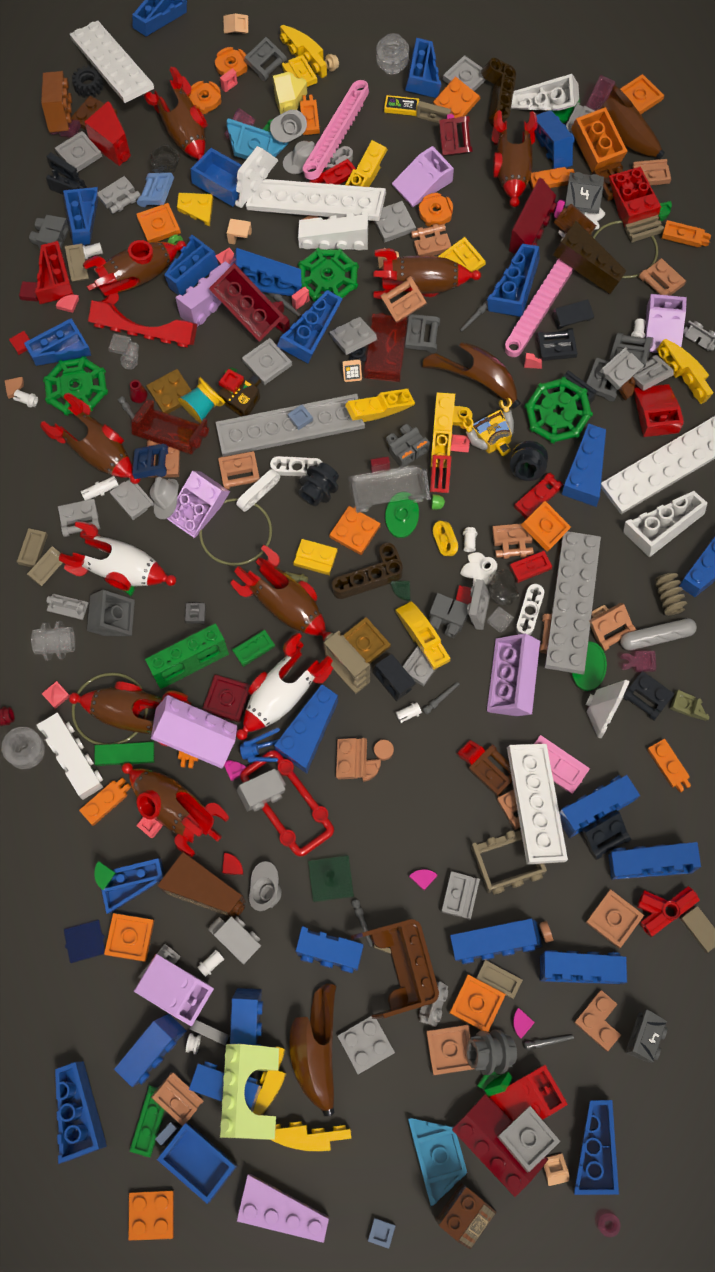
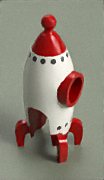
(122, 568)
(273, 697)

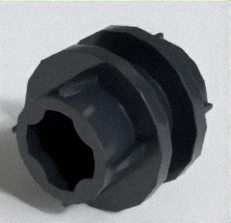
(529, 460)
(318, 484)

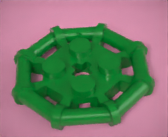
(331, 265)
(83, 379)
(567, 415)

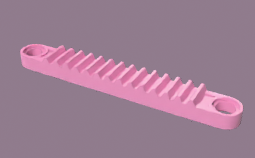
(336, 129)
(538, 308)

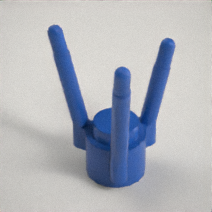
(251, 748)

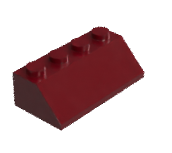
(533, 216)
(246, 302)
(480, 1133)

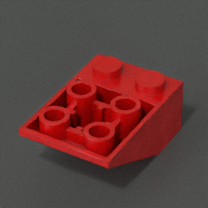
(633, 196)
(658, 410)
(532, 1090)

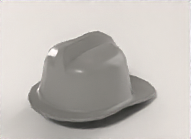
(288, 126)
(295, 160)
(164, 495)
(264, 887)

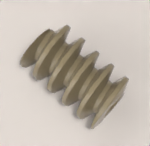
(669, 593)

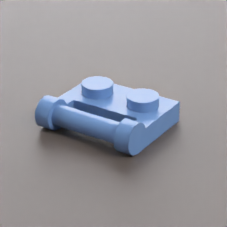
(155, 189)

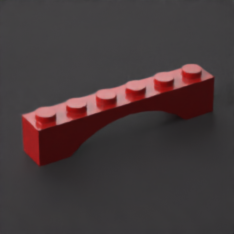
(107, 314)

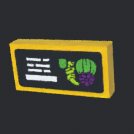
(401, 105)

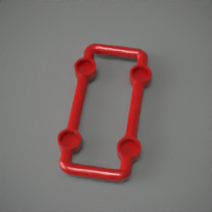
(319, 814)

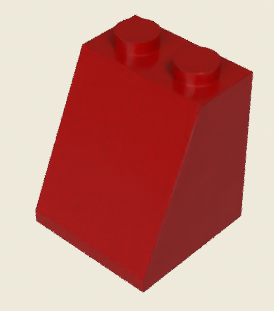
(108, 134)

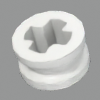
(193, 1043)

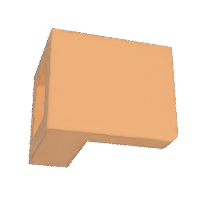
(236, 23)
(238, 228)

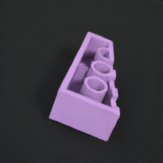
(200, 301)
(275, 1210)

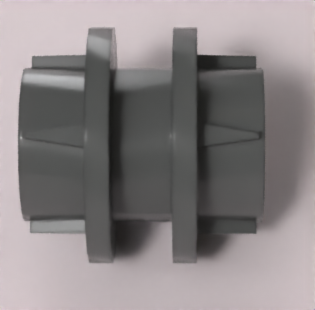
(491, 1052)

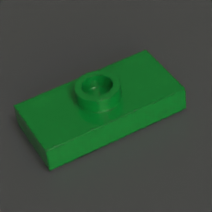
(253, 648)

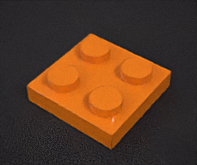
(642, 93)
(458, 98)
(158, 223)
(546, 526)
(355, 530)
(129, 937)
(477, 1003)
(151, 1215)

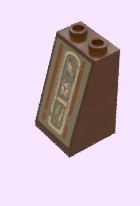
(198, 886)
(465, 1216)

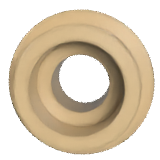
(332, 62)

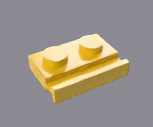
(300, 69)
(315, 557)

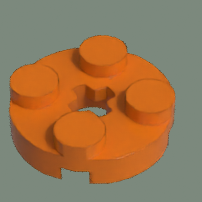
(228, 54)
(209, 103)
(435, 217)

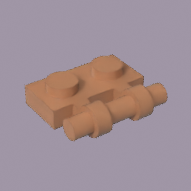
(432, 245)
(509, 535)

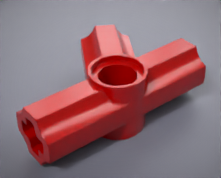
(657, 906)

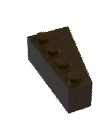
(589, 258)

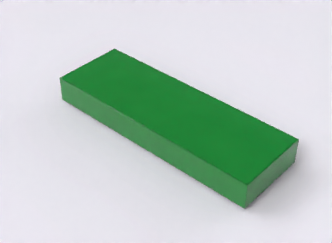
(124, 753)
(148, 1126)

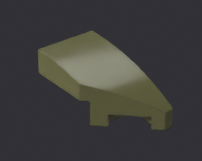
(688, 705)

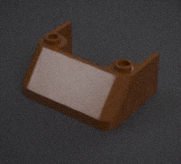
(411, 964)

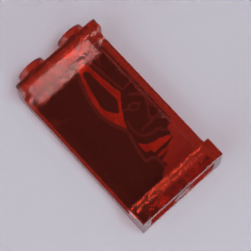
(387, 352)
(168, 429)

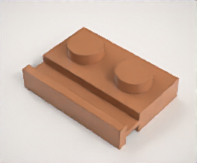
(656, 171)
(351, 758)
(177, 1099)

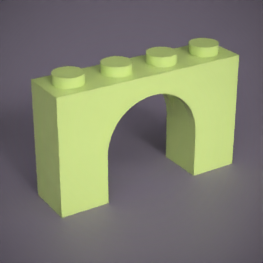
(237, 1118)

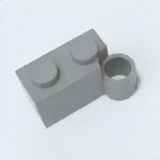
(262, 790)
(235, 937)

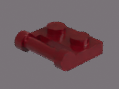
(449, 135)

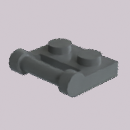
(261, 54)
(416, 332)
(640, 353)
(598, 381)

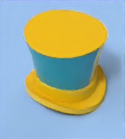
(200, 400)

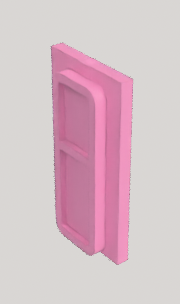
(565, 769)

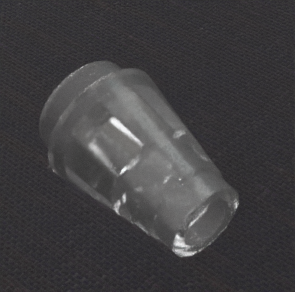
(130, 356)

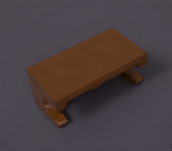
(570, 215)

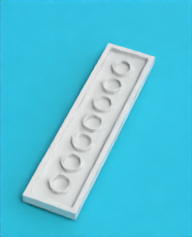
(111, 61)
(317, 199)
(662, 467)

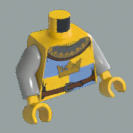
(492, 431)

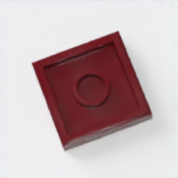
(226, 698)

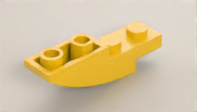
(301, 44)
(368, 166)
(687, 367)
(381, 406)
(443, 426)
(424, 634)
(271, 1083)
(298, 1138)

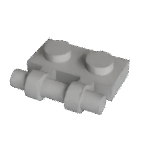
(117, 191)

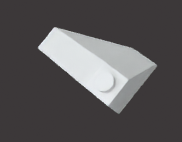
(548, 95)
(604, 705)

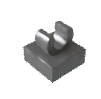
(195, 613)

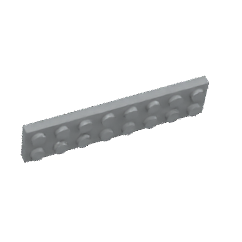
(276, 429)
(573, 603)

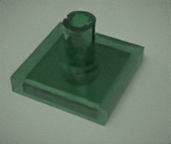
(331, 879)

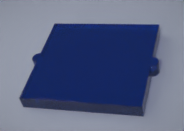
(84, 941)

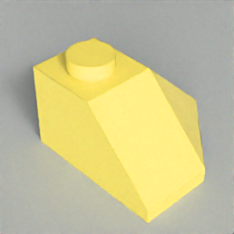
(288, 91)

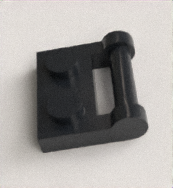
(557, 348)
(650, 690)
(604, 829)

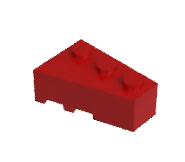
(53, 275)

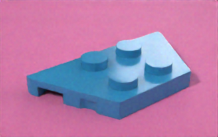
(246, 138)
(438, 1157)

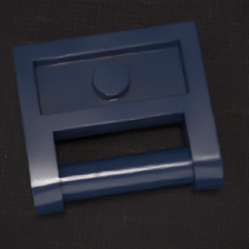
(144, 461)

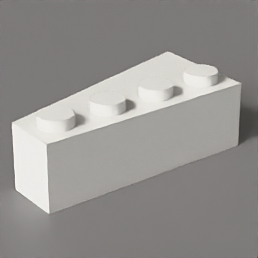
(335, 232)
(660, 526)
(70, 755)

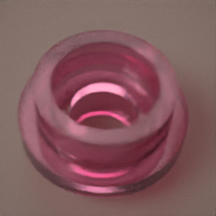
(615, 1228)

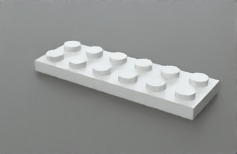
(537, 804)

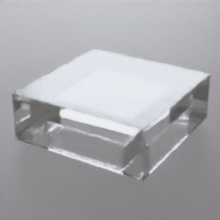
(119, 343)
(500, 619)

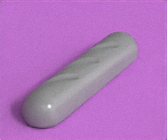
(658, 634)

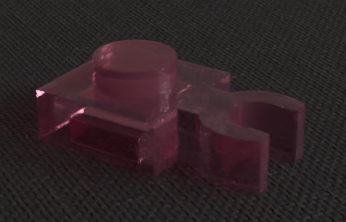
(73, 129)
(642, 661)

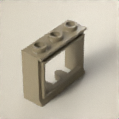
(347, 662)
(515, 881)

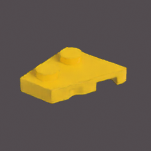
(196, 206)
(464, 254)

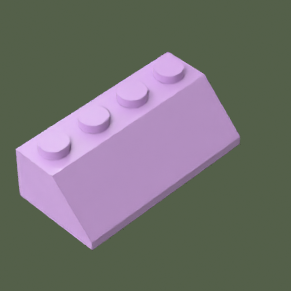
(513, 675)
(193, 731)

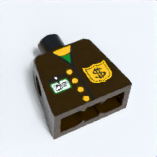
(244, 399)

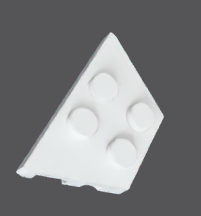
(252, 173)

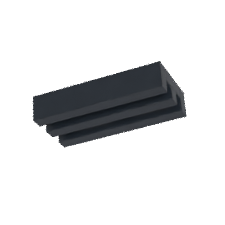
(62, 167)

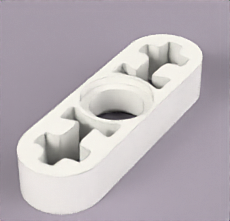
(292, 460)
(258, 490)
(531, 624)

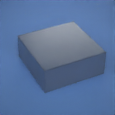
(300, 417)
(167, 1133)
(381, 1233)

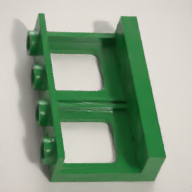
(187, 656)

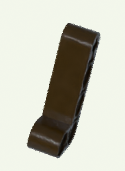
(503, 78)
(365, 575)

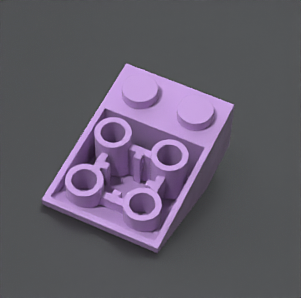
(424, 176)
(665, 319)
(198, 503)
(173, 989)

